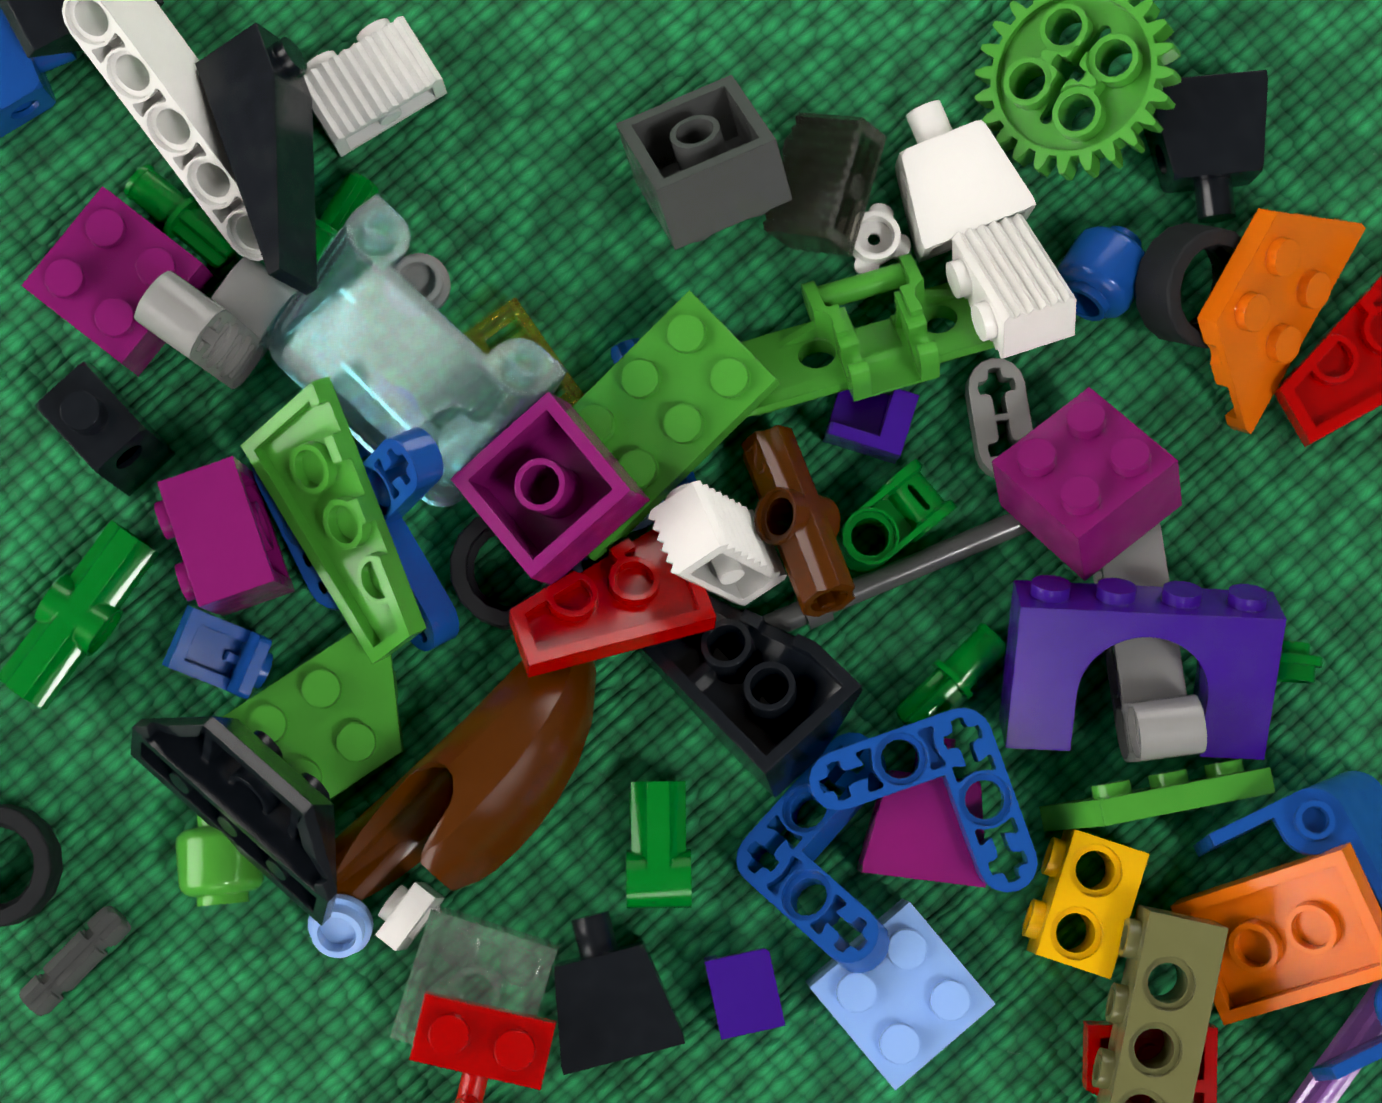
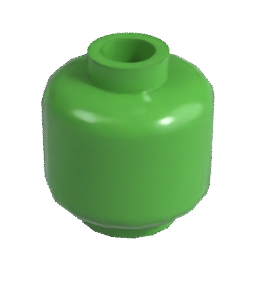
(213, 867)

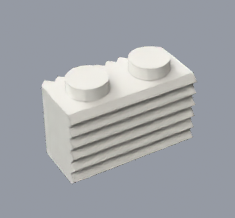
(371, 83)
(1011, 287)
(715, 543)

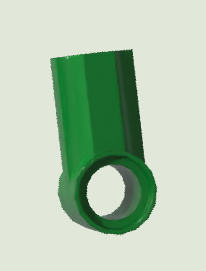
(658, 858)

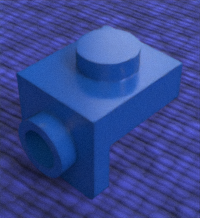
(219, 653)

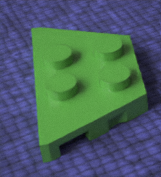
(331, 715)

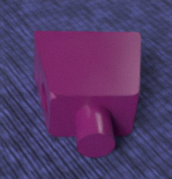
(919, 834)

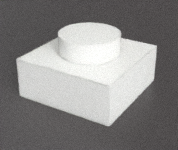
(407, 914)

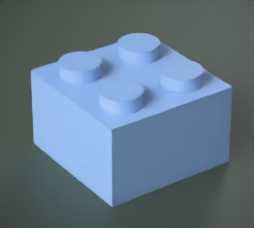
(906, 1004)

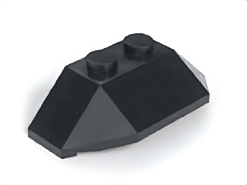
(252, 797)

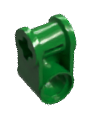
(901, 514)

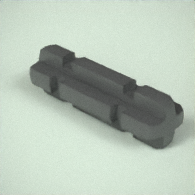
(75, 960)

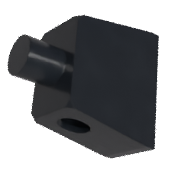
(1211, 139)
(103, 427)
(610, 1000)

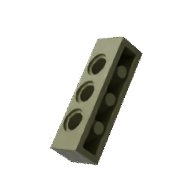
(1181, 1014)

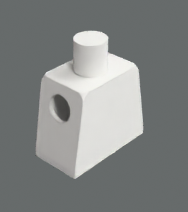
(955, 181)

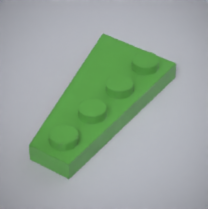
(330, 506)

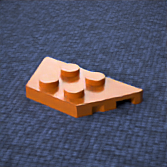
(1270, 302)

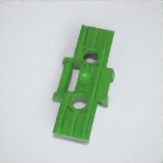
(872, 356)

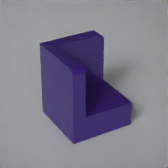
(873, 424)
(744, 993)

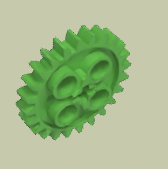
(1121, 102)

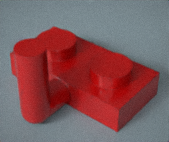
(482, 1044)

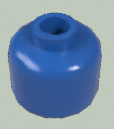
(1102, 271)

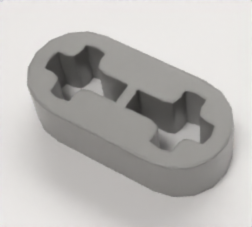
(981, 409)

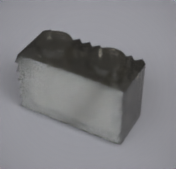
(830, 178)

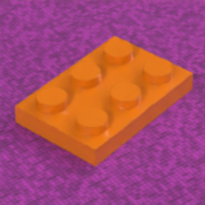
(1293, 933)

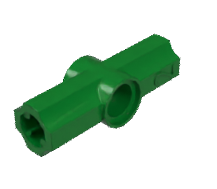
(77, 615)

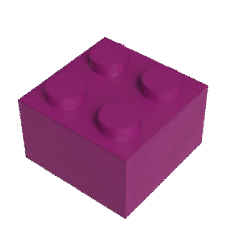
(103, 271)
(1087, 483)
(549, 489)
(222, 537)

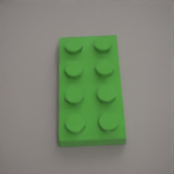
(673, 402)

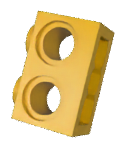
(1101, 906)

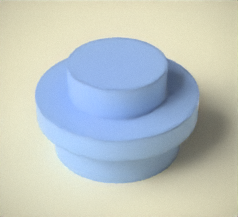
(346, 929)

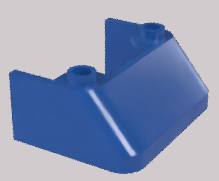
(1313, 822)

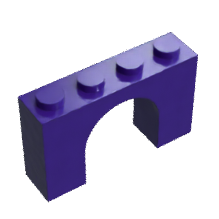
(1065, 625)

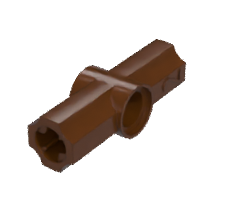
(798, 521)

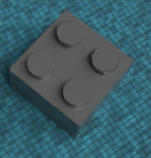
(704, 161)

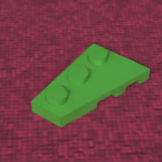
(1167, 794)

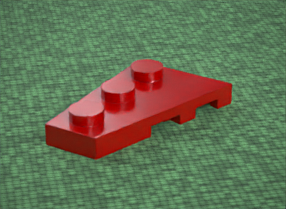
(1340, 374)
(609, 609)

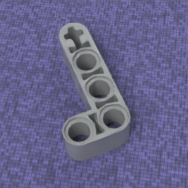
(221, 332)
(1147, 674)

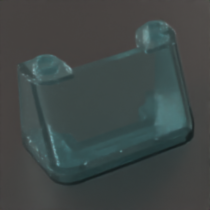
(399, 356)

